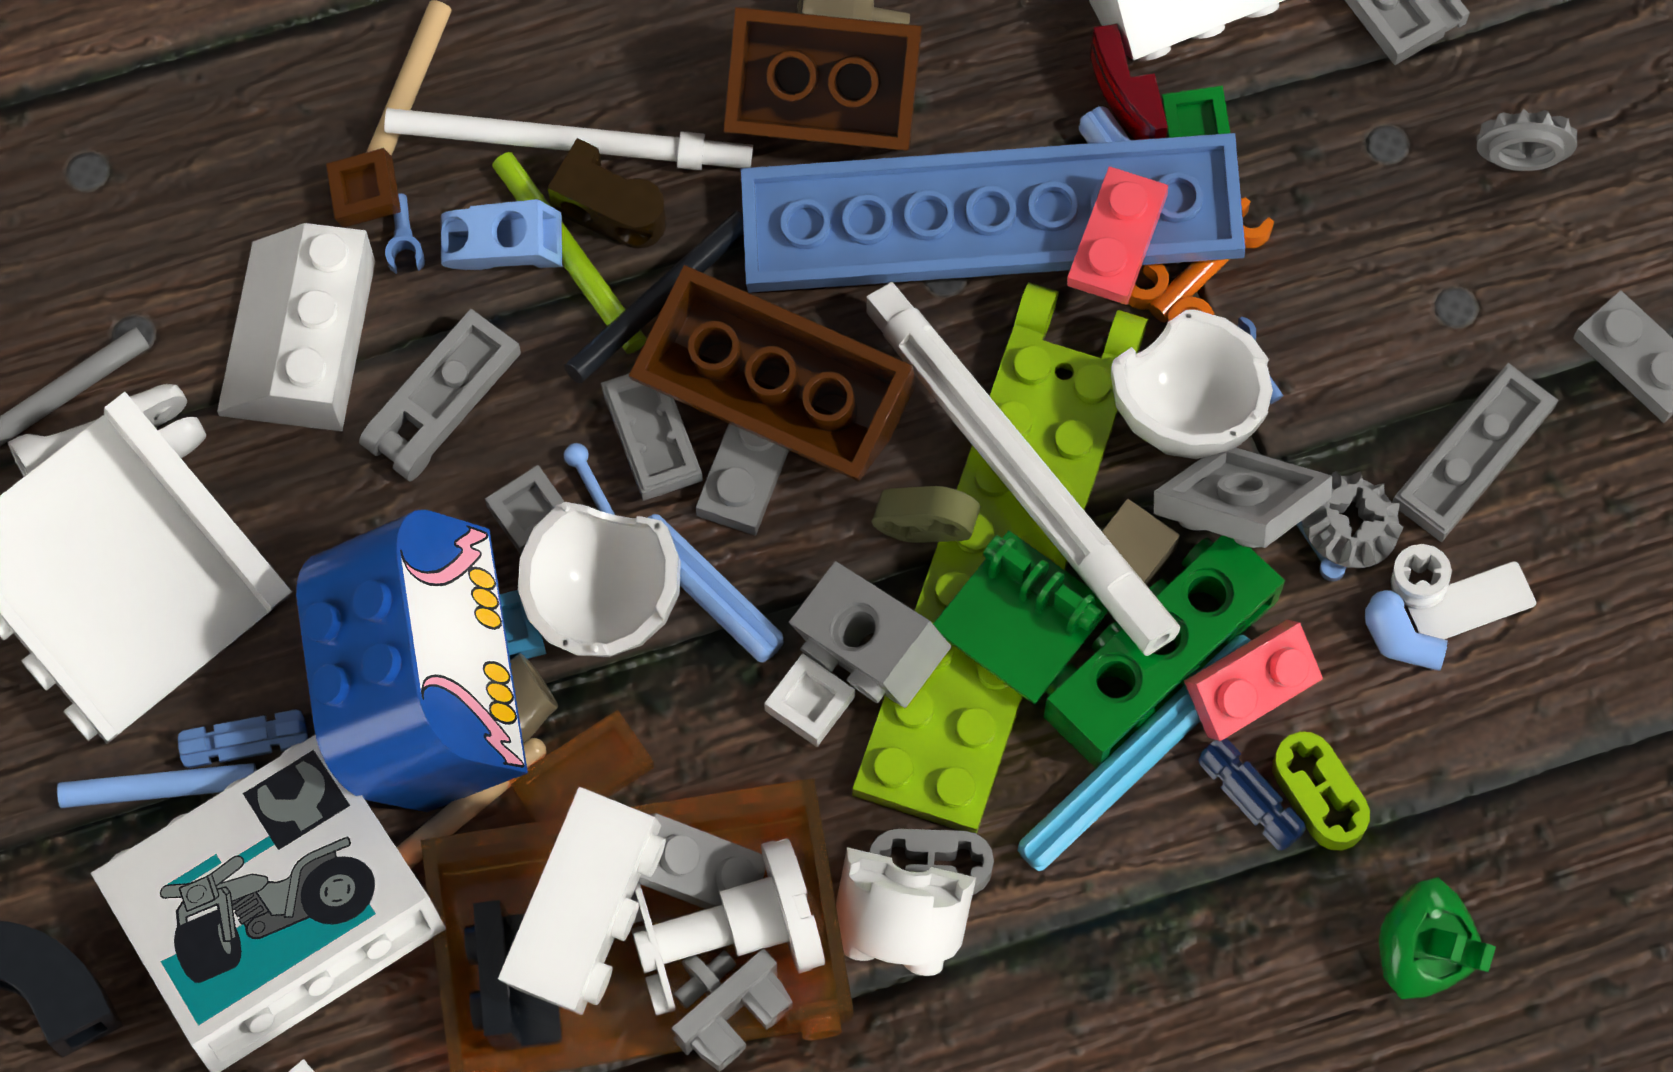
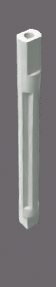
(1023, 471)

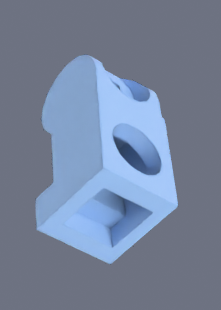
(502, 236)

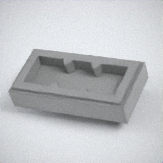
(651, 437)

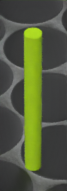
(573, 256)

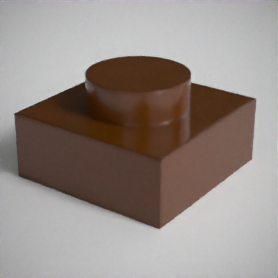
(363, 187)

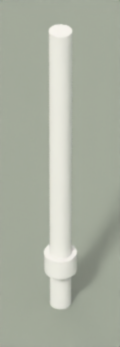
(688, 150)

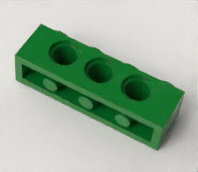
(1101, 724)

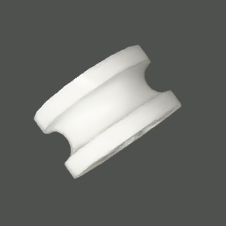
(1420, 558)

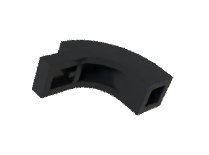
(58, 987)

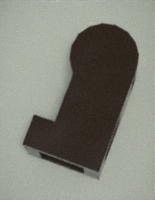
(606, 202)

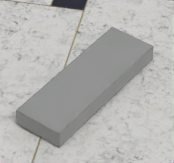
(1474, 452)

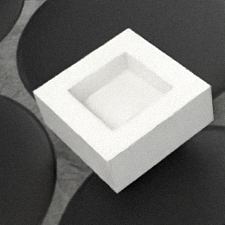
(809, 700)

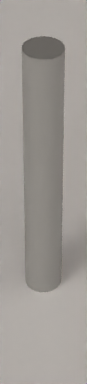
(71, 384)

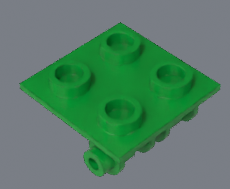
(1020, 616)

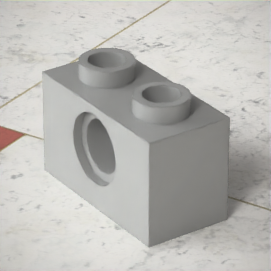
(848, 609)

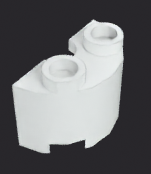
(901, 913)

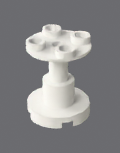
(749, 918)

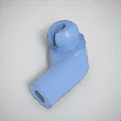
(1396, 635)

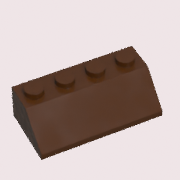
(774, 374)

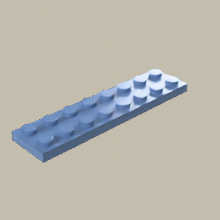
(977, 212)

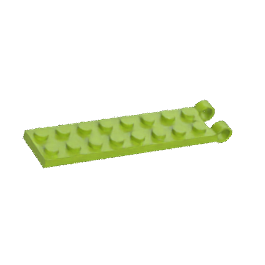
(950, 739)

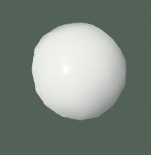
(1194, 387)
(598, 579)

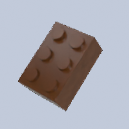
(822, 78)

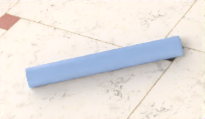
(150, 785)

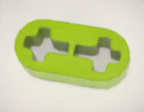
(1333, 782)

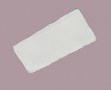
(1476, 602)

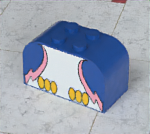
(411, 663)

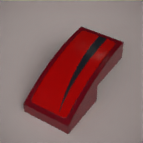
(1131, 99)

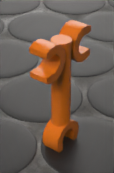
(1171, 300)

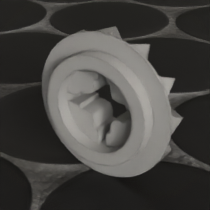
(1526, 140)
(1331, 532)

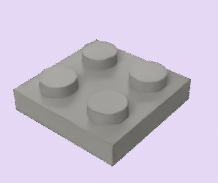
(1243, 496)

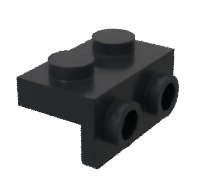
(505, 1015)

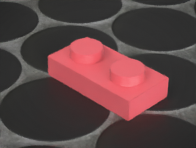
(1117, 235)
(1253, 680)

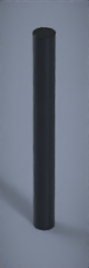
(653, 300)

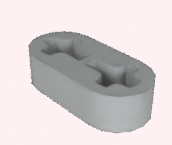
(938, 846)

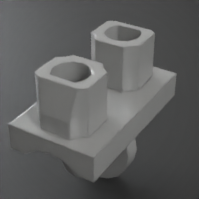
(706, 1024)

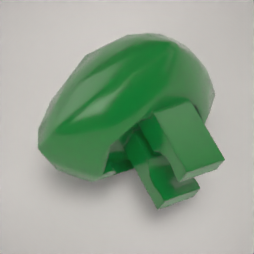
(1430, 941)

